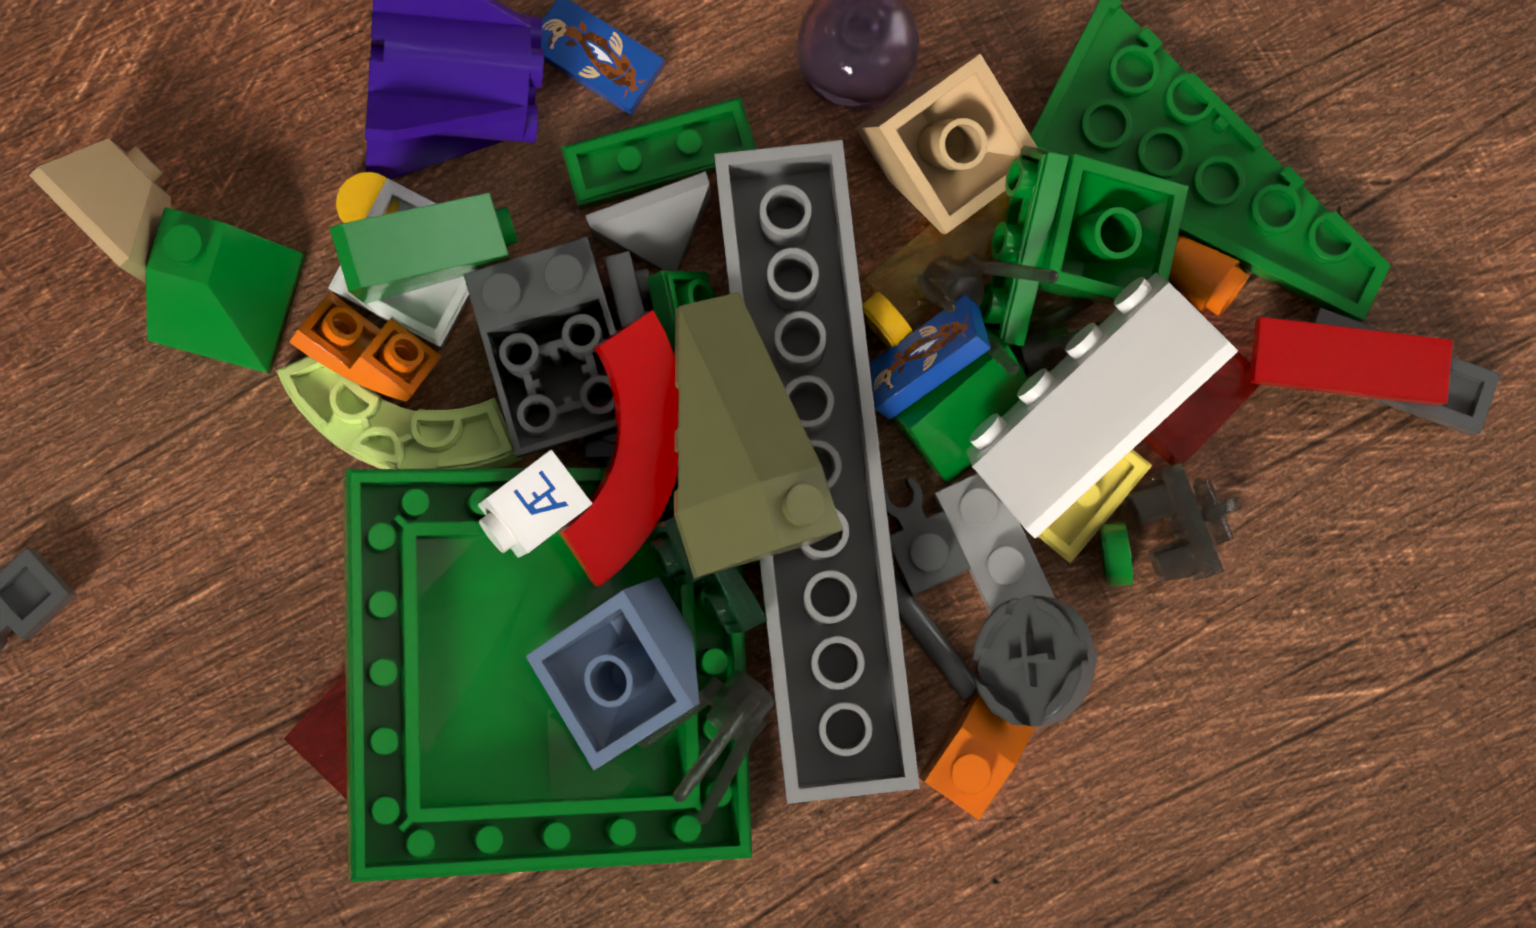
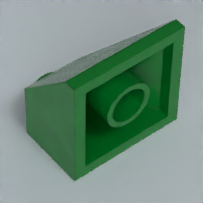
(1111, 230)
(219, 290)

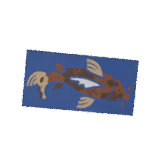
(598, 55)
(928, 357)

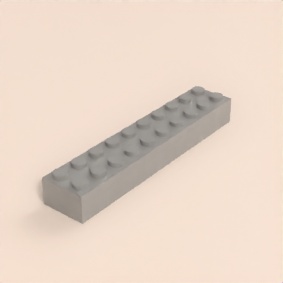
(834, 600)

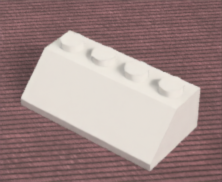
(1097, 401)

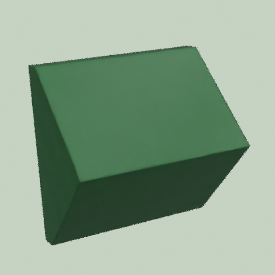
(949, 414)

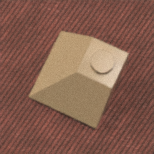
(948, 142)
(110, 199)

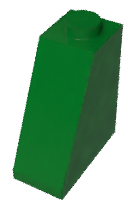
(422, 246)

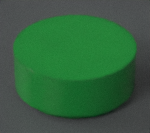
(1116, 554)

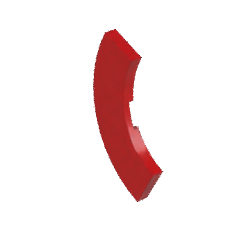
(644, 458)

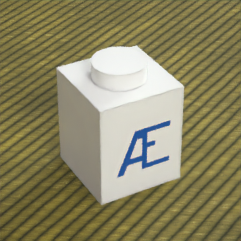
(532, 506)

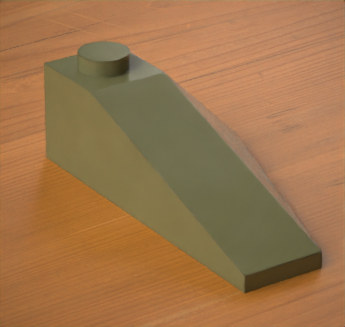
(742, 452)

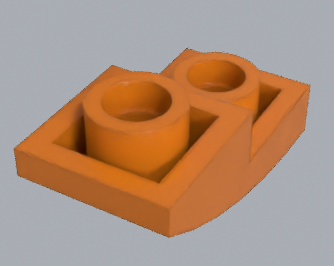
(376, 358)

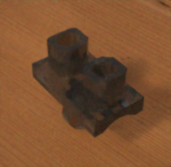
(1193, 549)

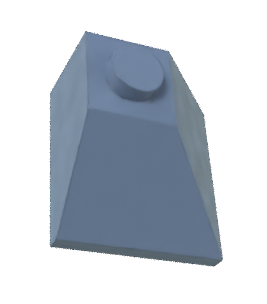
(620, 671)

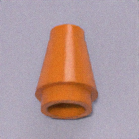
(1206, 275)

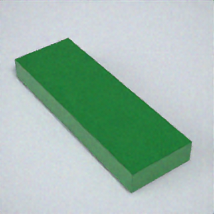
(655, 152)

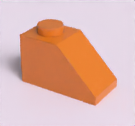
(976, 757)

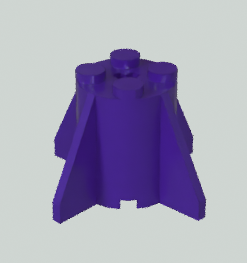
(448, 81)

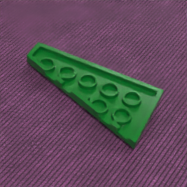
(1145, 113)

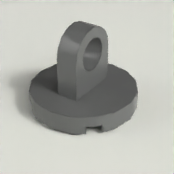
(1034, 661)

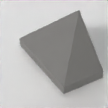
(655, 224)

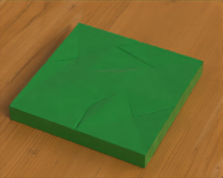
(450, 729)

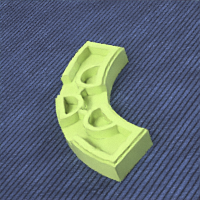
(393, 435)

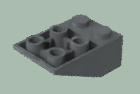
(540, 338)

